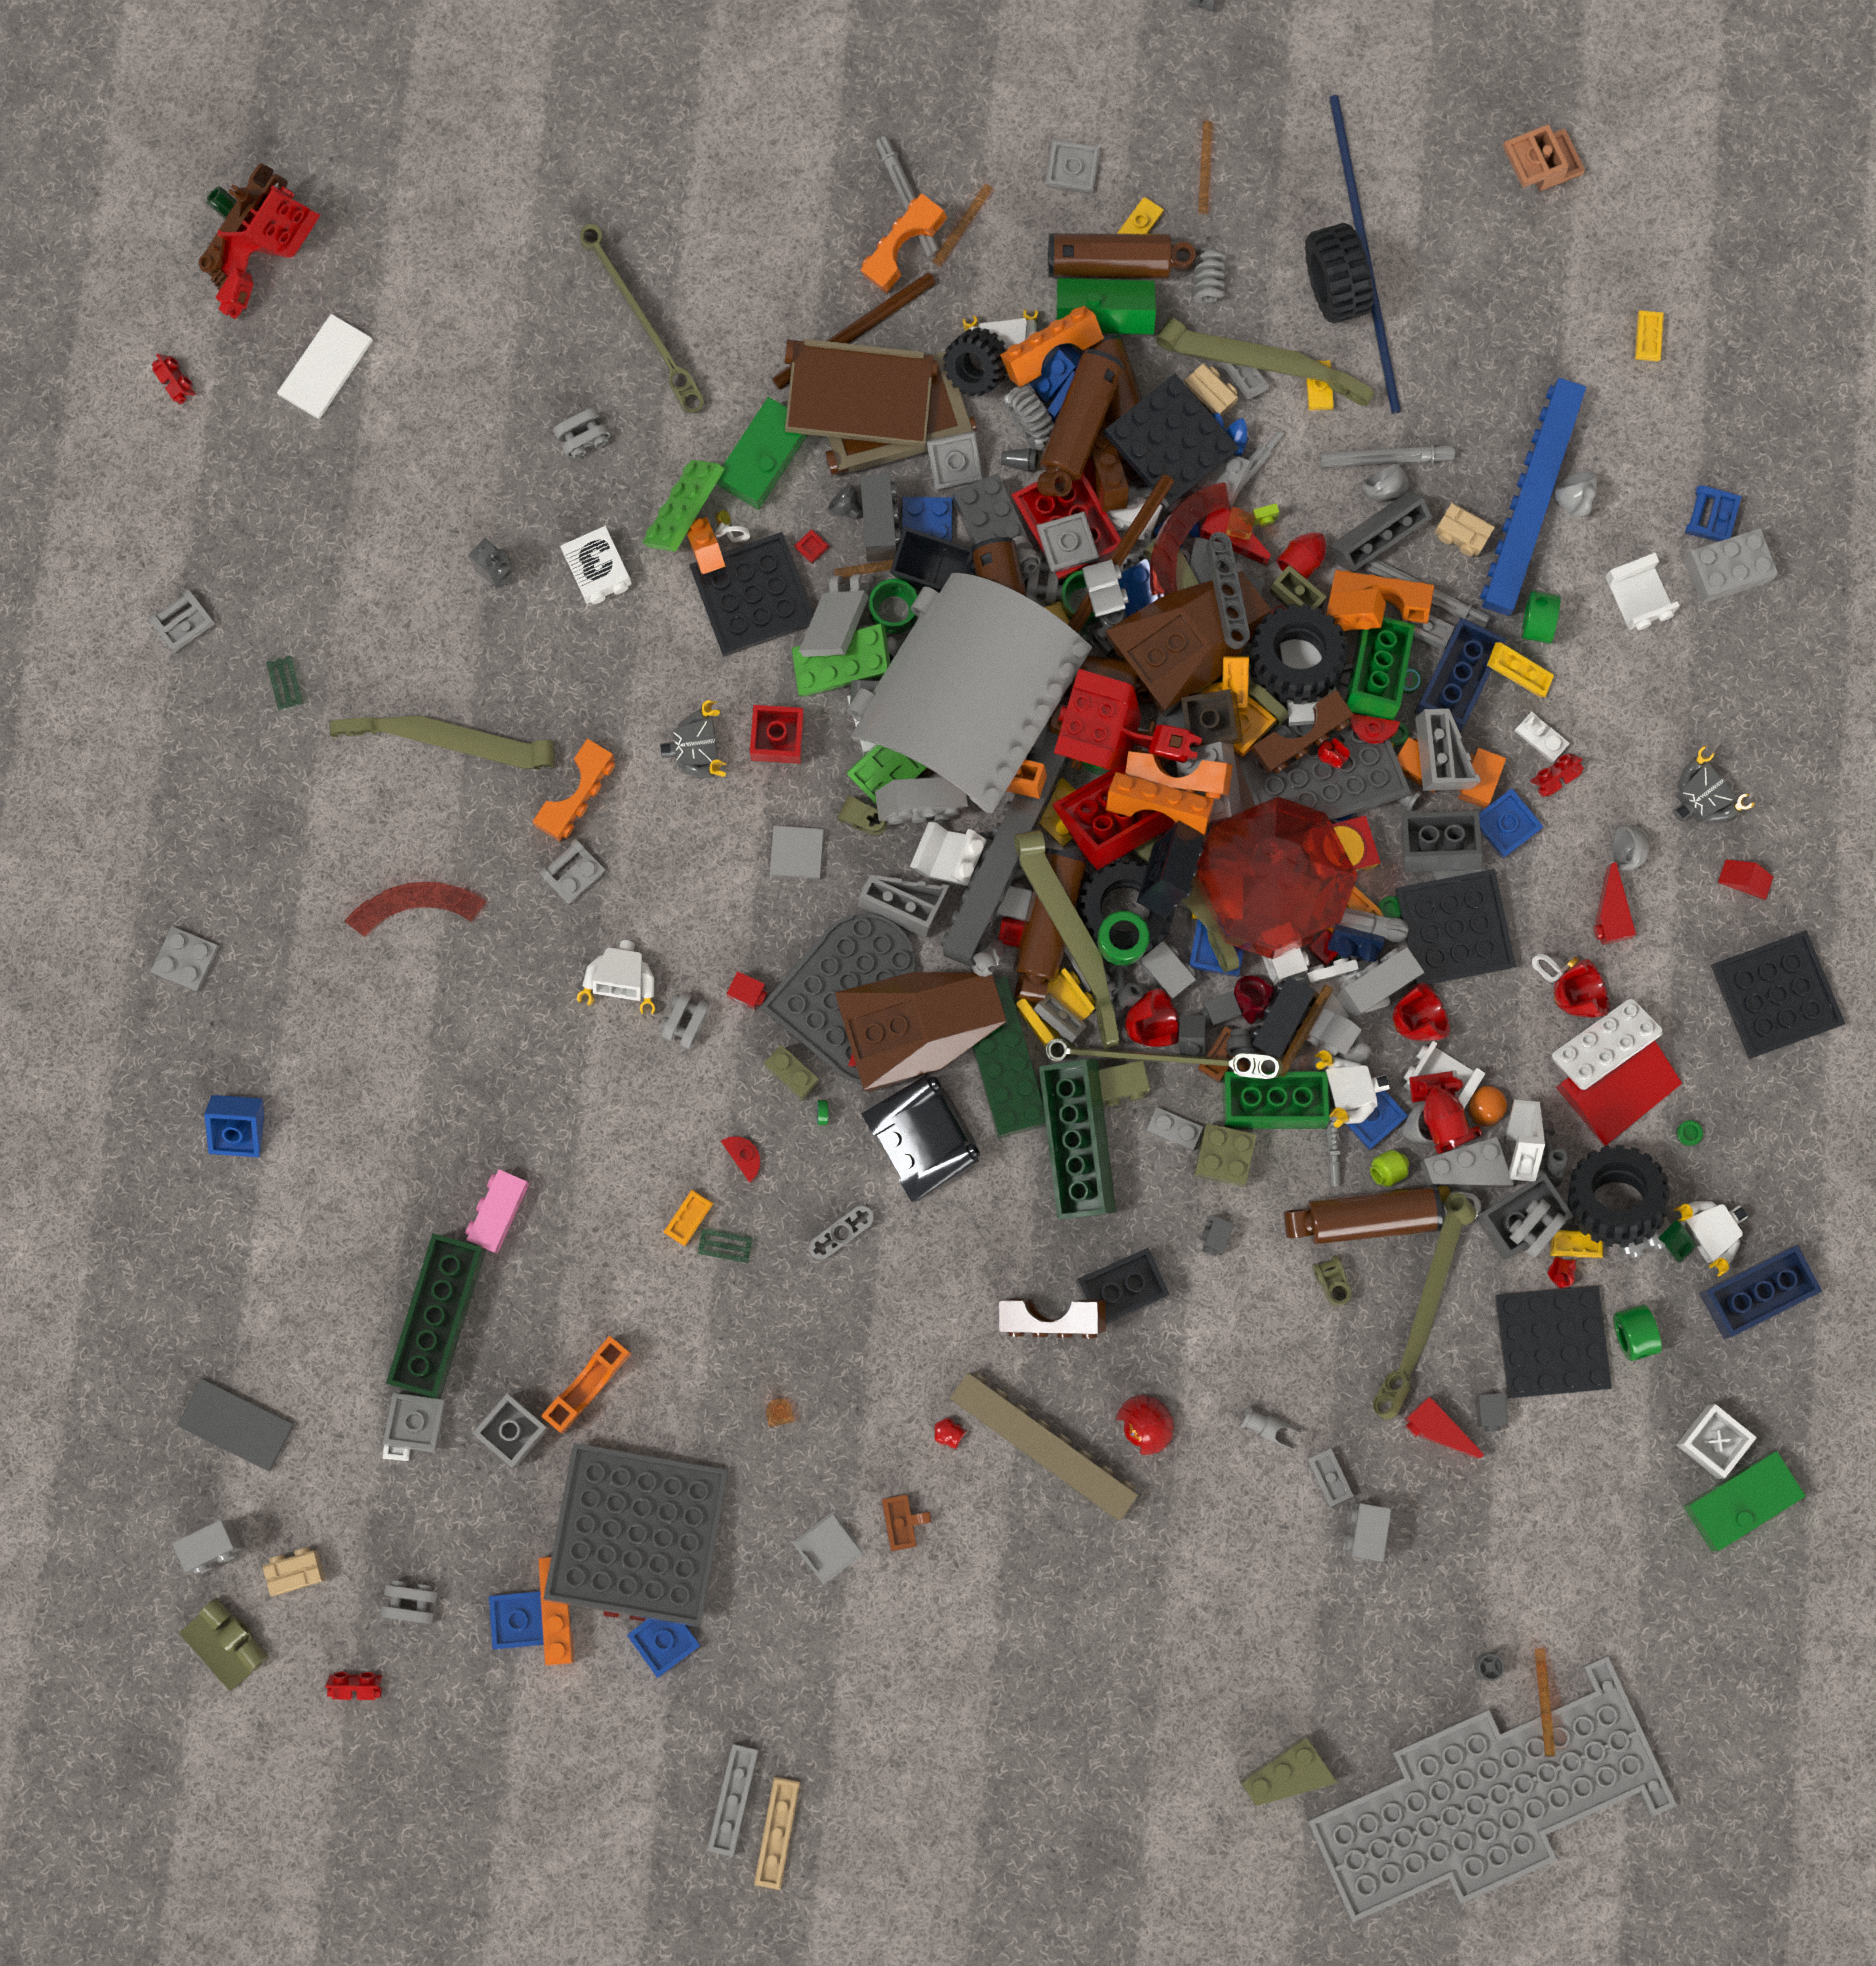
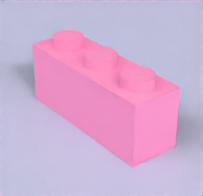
(496, 1211)

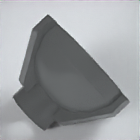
(847, 503)

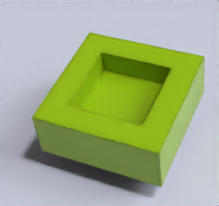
(1266, 515)

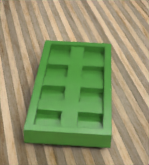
(683, 505)
(864, 660)
(880, 767)

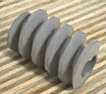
(1208, 275)

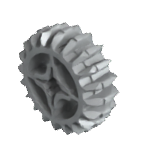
(1029, 416)

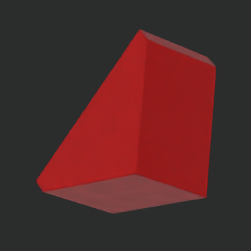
(1746, 877)

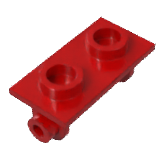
(168, 369)
(1567, 767)
(1423, 1084)
(342, 1684)

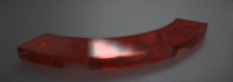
(1174, 532)
(413, 896)

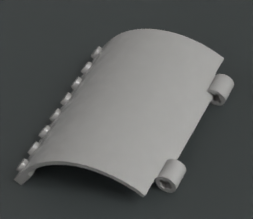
(972, 684)

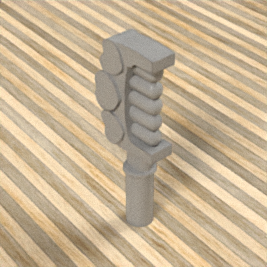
(1332, 1139)

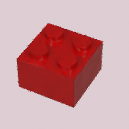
(777, 734)

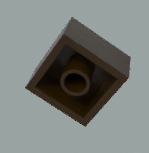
(1213, 717)

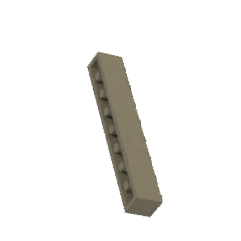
(1043, 1446)

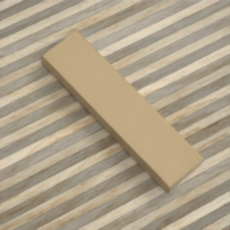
(777, 1833)

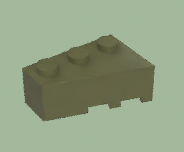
(1288, 1774)

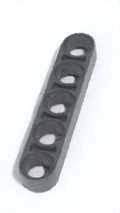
(1227, 601)

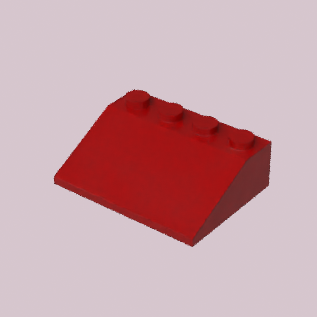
(1042, 509)
(1103, 833)
(1622, 1094)

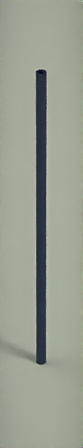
(1360, 229)

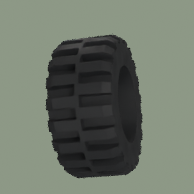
(1339, 273)
(1304, 625)
(1095, 890)
(1623, 1167)

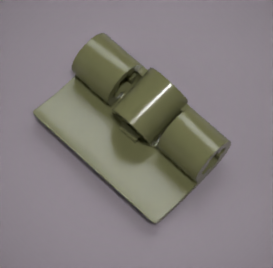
(224, 1644)

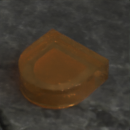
(779, 1413)

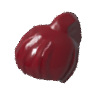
(1253, 997)

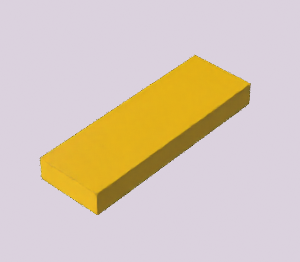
(1520, 669)

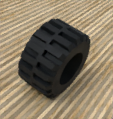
(964, 373)

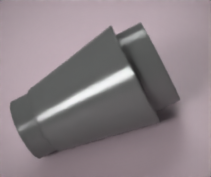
(1021, 459)

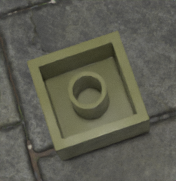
(1225, 1155)

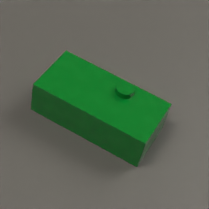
(1117, 304)
(760, 455)
(1380, 669)
(1276, 1103)
(1744, 1501)

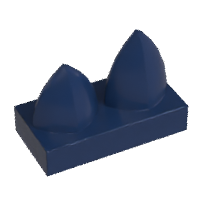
(1355, 943)

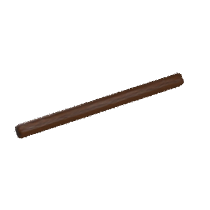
(870, 319)
(1127, 543)

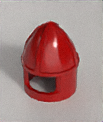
(1304, 554)
(1444, 1116)

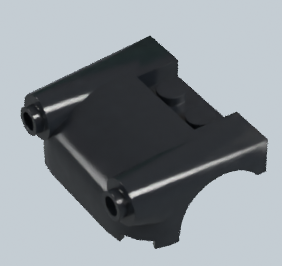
(923, 1136)

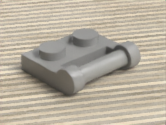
(184, 627)
(576, 879)

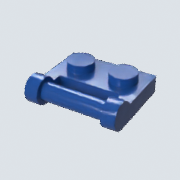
(1721, 516)

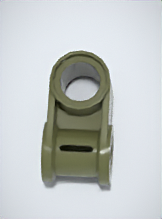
(859, 816)
(1332, 1279)

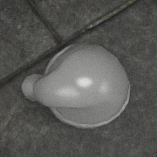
(1577, 493)

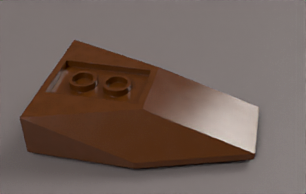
(1180, 640)
(917, 1023)

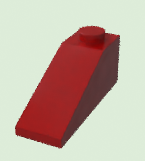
(1252, 549)
(1613, 914)
(1435, 1426)

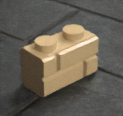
(1211, 391)
(1464, 530)
(294, 1572)

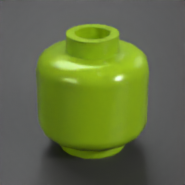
(1389, 1168)

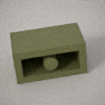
(1295, 589)
(791, 1072)
(1123, 1082)

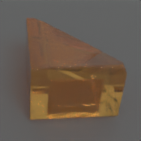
(1240, 523)

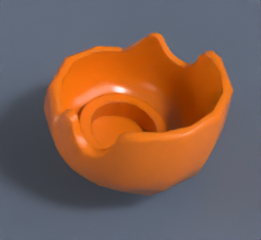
(1487, 1106)

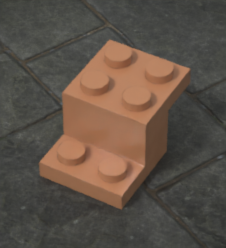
(1543, 158)

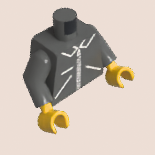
(696, 744)
(1706, 794)

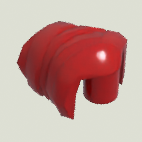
(1333, 753)
(1562, 1272)
(948, 1432)

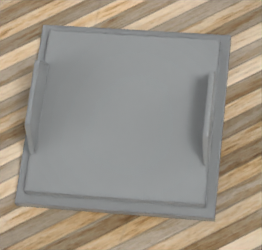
(828, 1547)

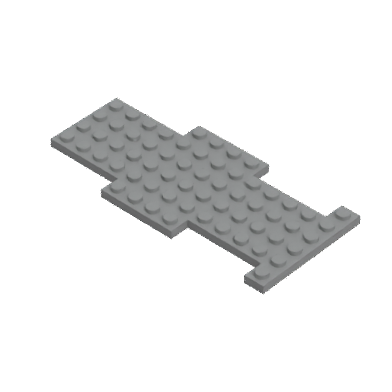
(1484, 1799)

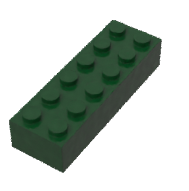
(1009, 1074)
(1077, 1139)
(436, 1316)

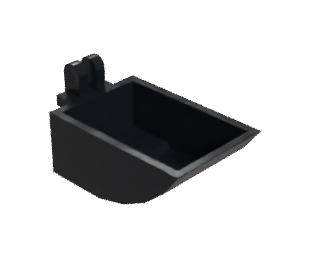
(929, 560)

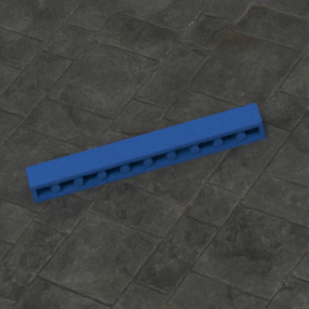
(1533, 498)

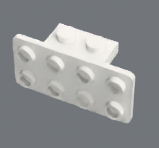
(1334, 977)
(1607, 1044)

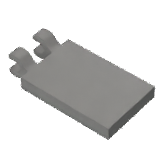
(835, 618)

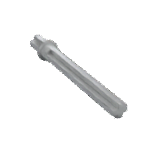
(891, 161)
(1387, 456)
(1439, 599)

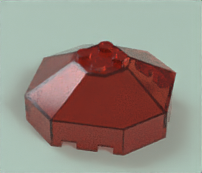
(1274, 876)

